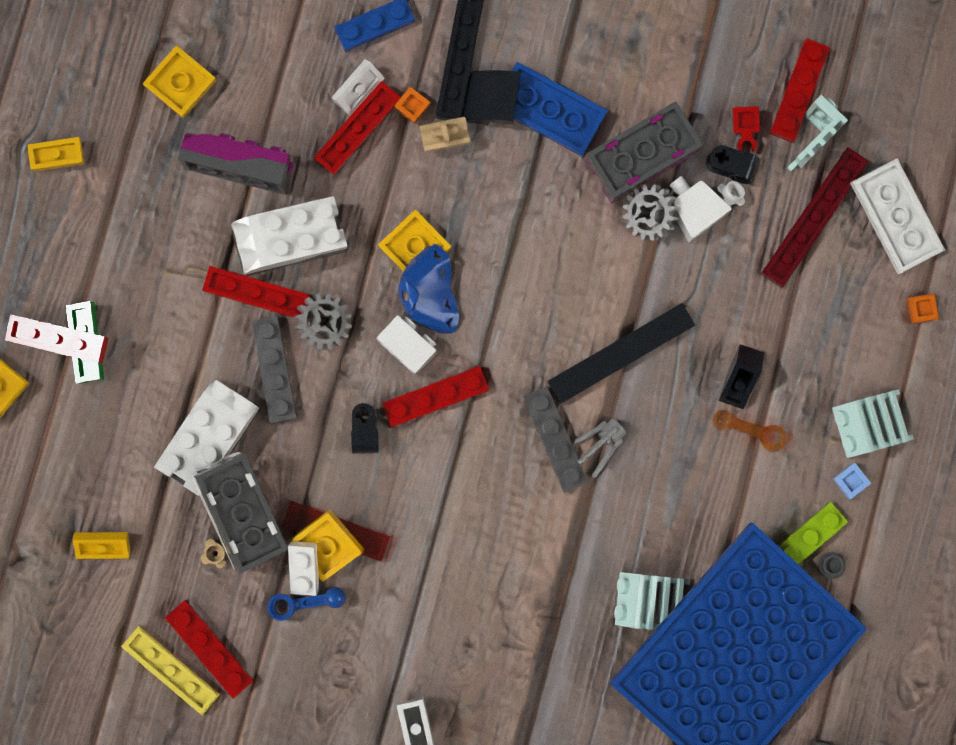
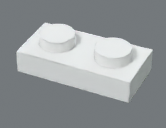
(357, 87)
(303, 568)

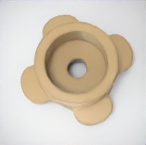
(208, 556)

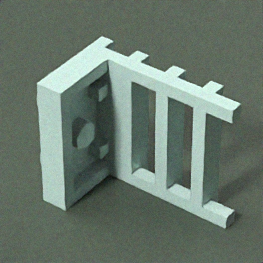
(828, 120)
(861, 428)
(638, 597)

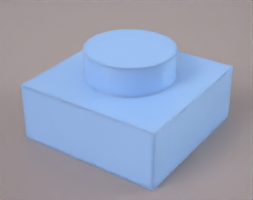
(851, 481)

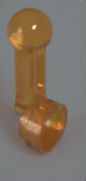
(724, 420)

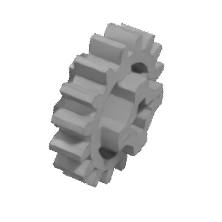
(640, 208)
(316, 313)

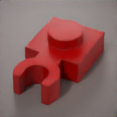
(746, 121)

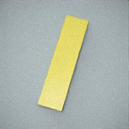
(170, 670)

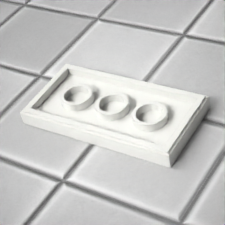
(897, 216)

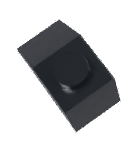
(742, 376)

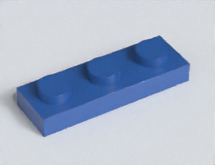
(374, 24)

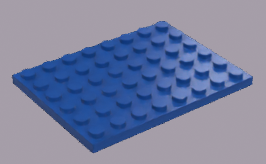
(739, 649)

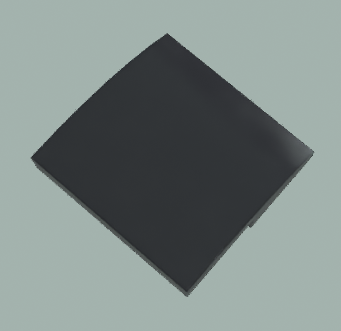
(492, 97)

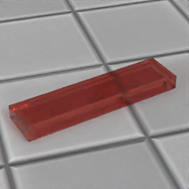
(373, 542)

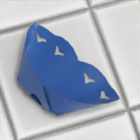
(429, 291)

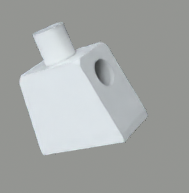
(697, 207)

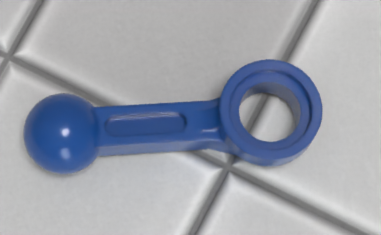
(334, 598)

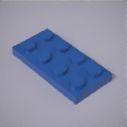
(556, 111)

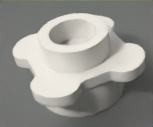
(732, 193)

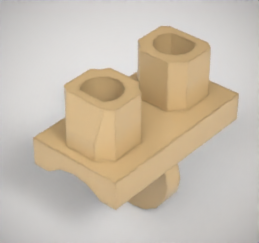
(444, 134)

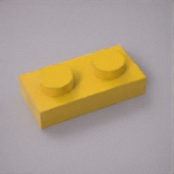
(55, 154)
(101, 545)

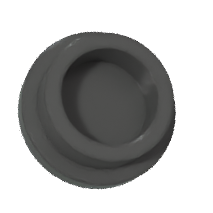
(831, 565)

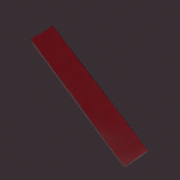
(814, 217)

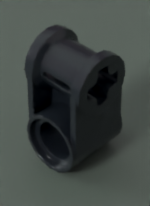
(736, 164)
(364, 435)

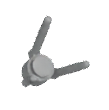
(610, 434)

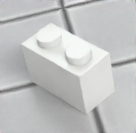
(407, 344)
(415, 722)

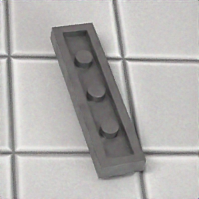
(274, 370)
(555, 439)

